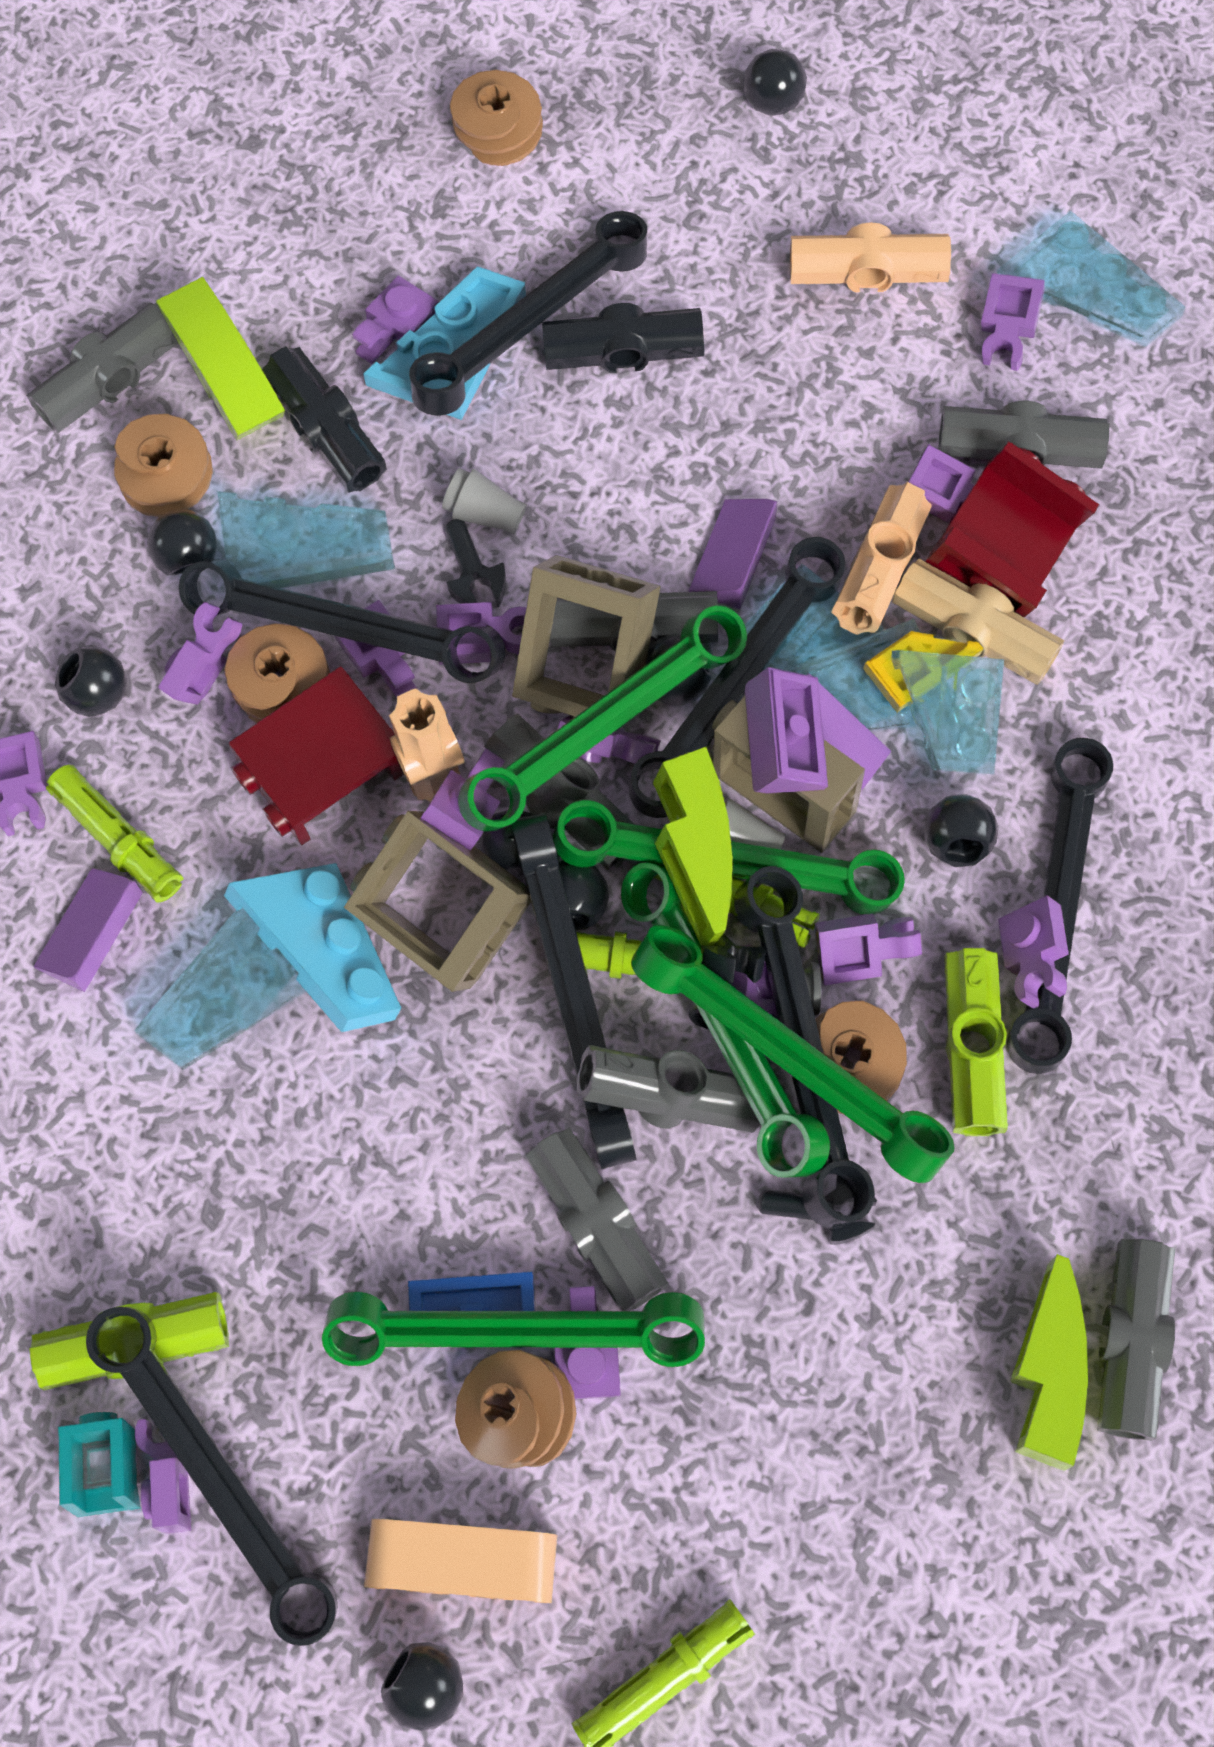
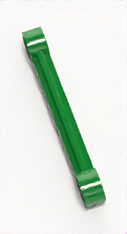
(604, 717)
(811, 871)
(744, 1060)
(910, 1141)
(514, 1329)

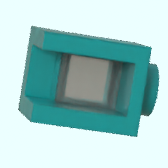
(98, 1465)

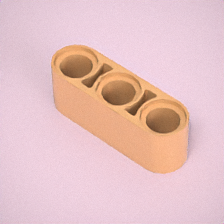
(461, 1560)

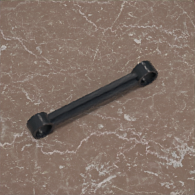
(527, 314)
(343, 620)
(760, 647)
(1064, 887)
(569, 977)
(796, 1012)
(212, 1474)

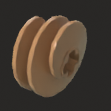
(497, 116)
(162, 464)
(260, 655)
(874, 1035)
(541, 1417)

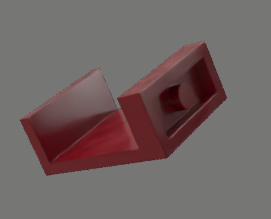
(1012, 527)
(314, 752)

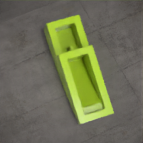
(221, 358)
(696, 841)
(1055, 1368)

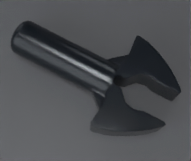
(472, 567)
(726, 958)
(792, 1205)

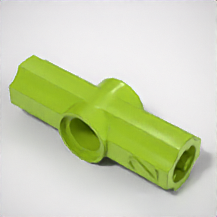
(975, 1077)
(181, 1329)

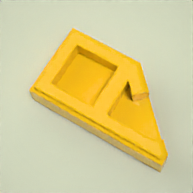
(891, 681)

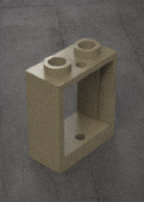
(594, 588)
(810, 815)
(484, 934)

